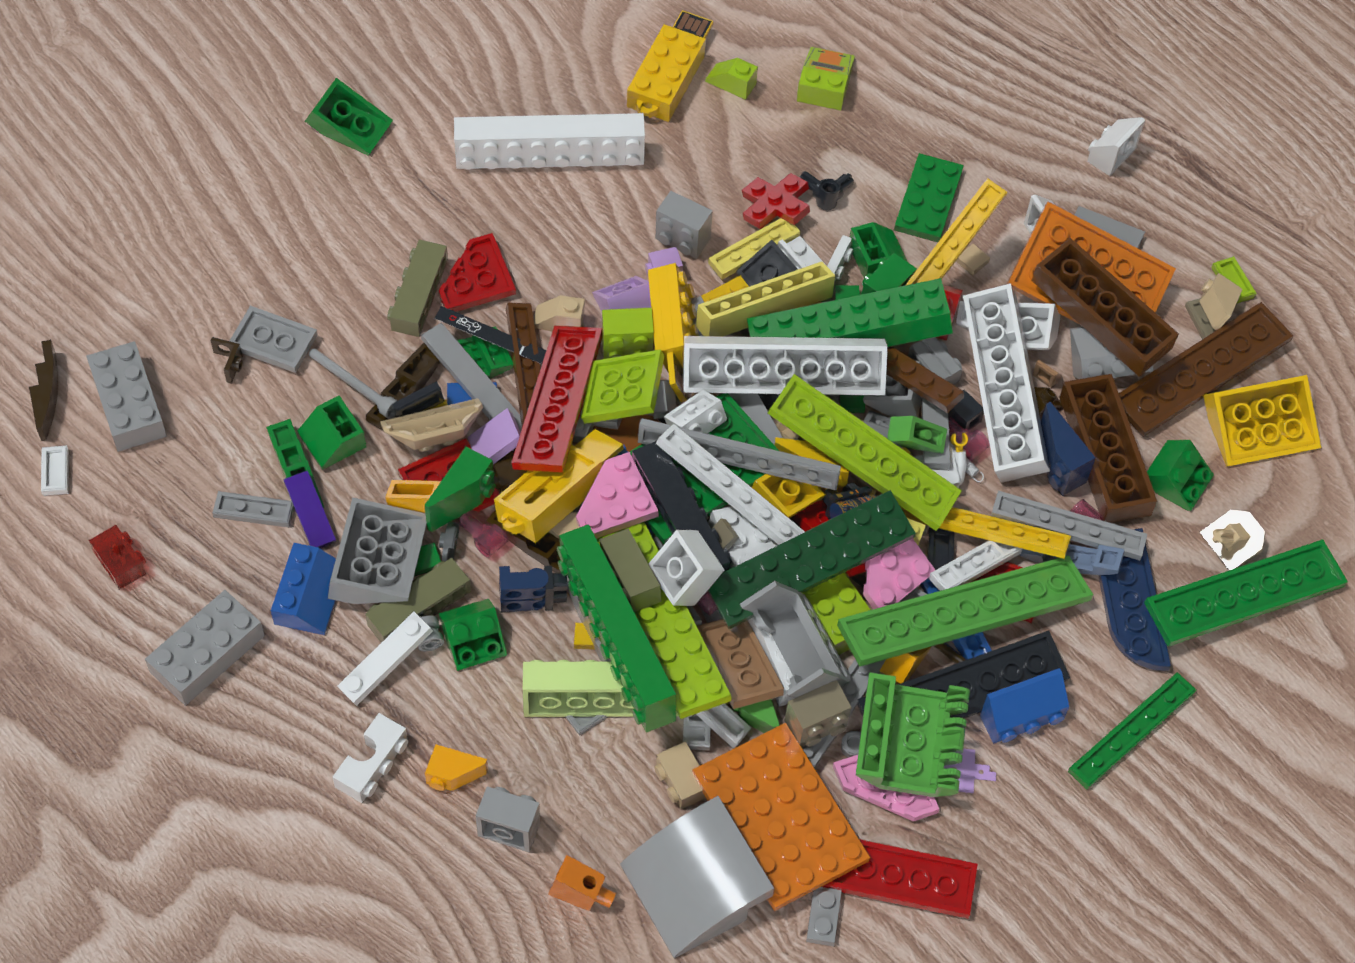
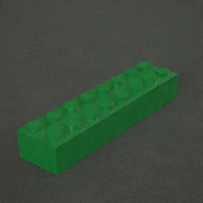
(891, 314)
(617, 629)

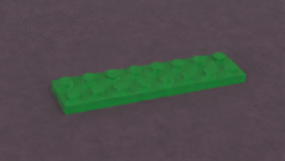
(1245, 592)

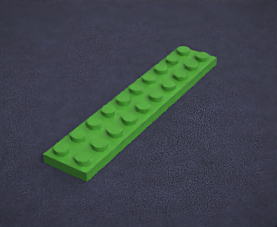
(963, 610)

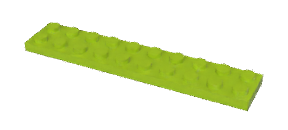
(679, 645)

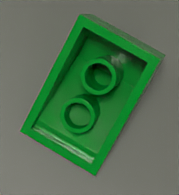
(348, 118)
(461, 489)

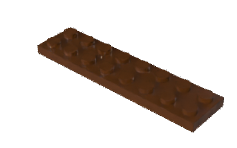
(1203, 368)

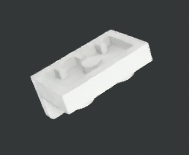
(799, 252)
(699, 413)

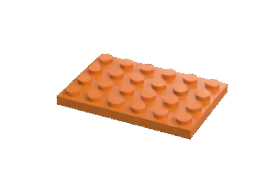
(1134, 268)
(783, 814)

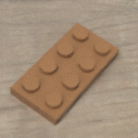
(741, 663)

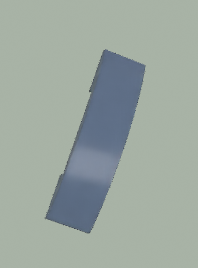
(1090, 561)

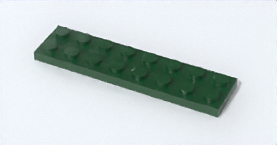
(814, 555)

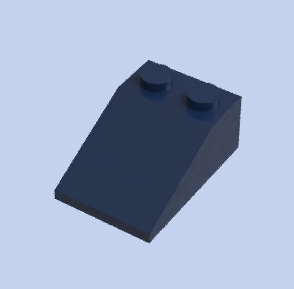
(1067, 454)

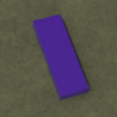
(309, 510)

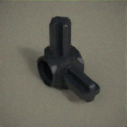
(828, 190)

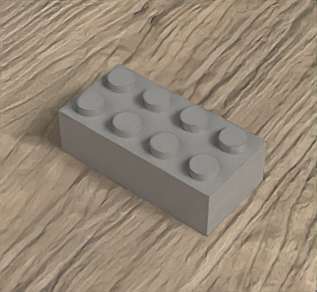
(126, 396)
(204, 647)

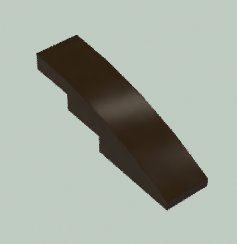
(409, 378)
(45, 394)
(543, 550)

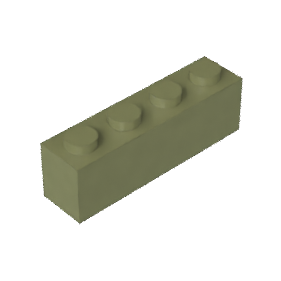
(418, 288)
(426, 598)

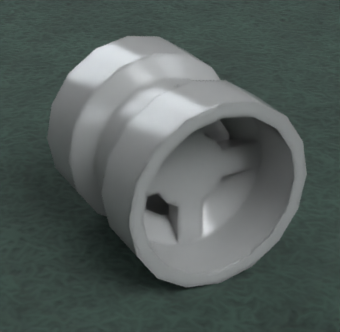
(435, 639)

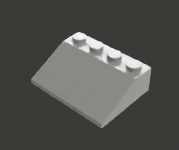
(377, 554)

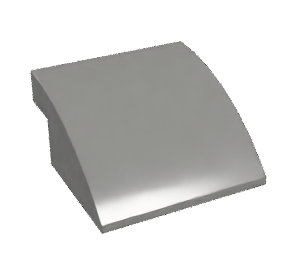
(697, 877)

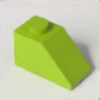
(734, 77)

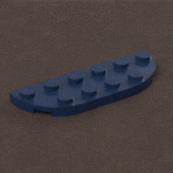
(1129, 618)

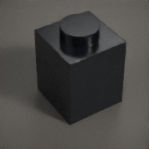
(967, 412)

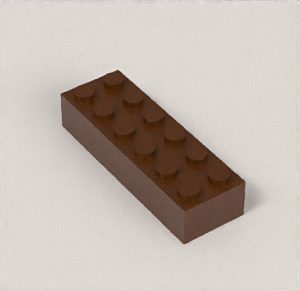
(1104, 307)
(1118, 473)

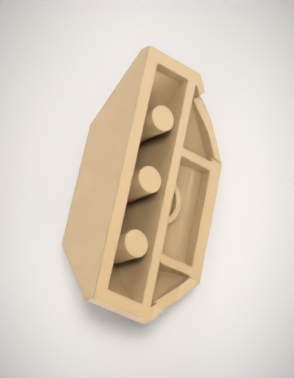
(434, 425)

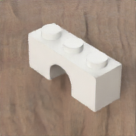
(360, 778)

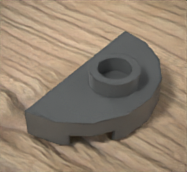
(449, 540)

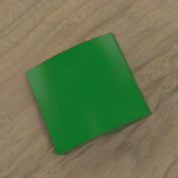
(488, 356)

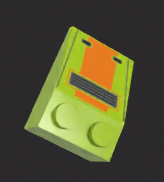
(825, 78)

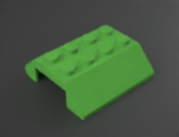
(911, 737)

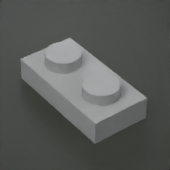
(823, 916)

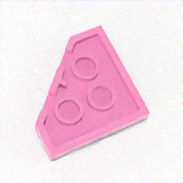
(616, 498)
(895, 574)
(903, 804)

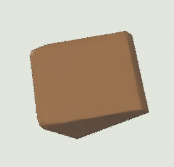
(1046, 374)

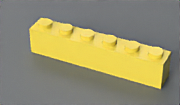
(785, 292)

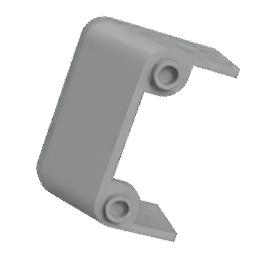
(798, 636)

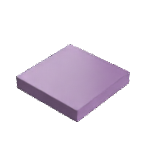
(496, 436)

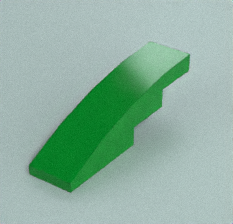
(289, 451)

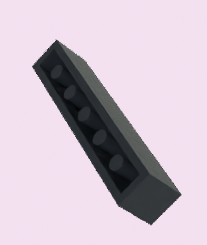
(674, 498)

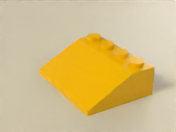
(1263, 420)

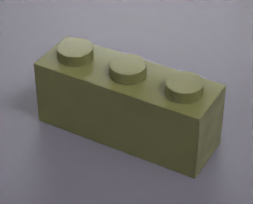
(631, 570)

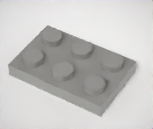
(274, 338)

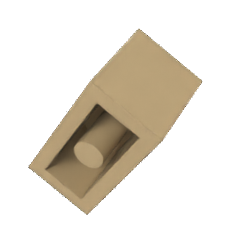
(676, 769)

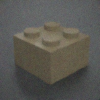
(818, 714)

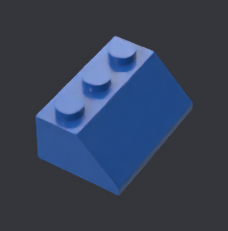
(304, 591)
(1025, 706)

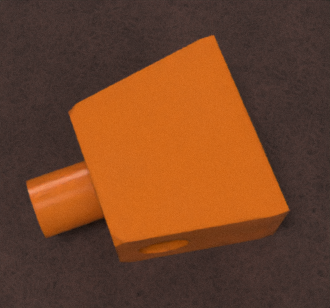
(580, 885)

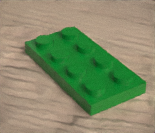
(928, 198)

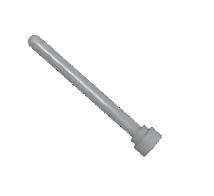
(384, 403)

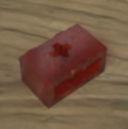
(108, 548)

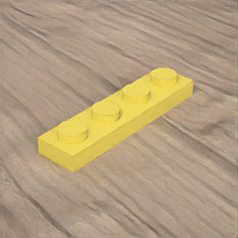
(732, 258)

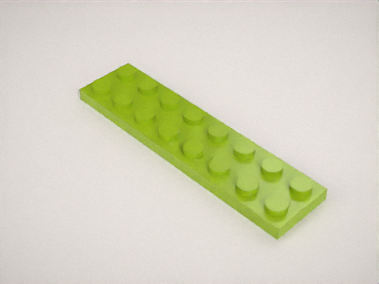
(864, 451)

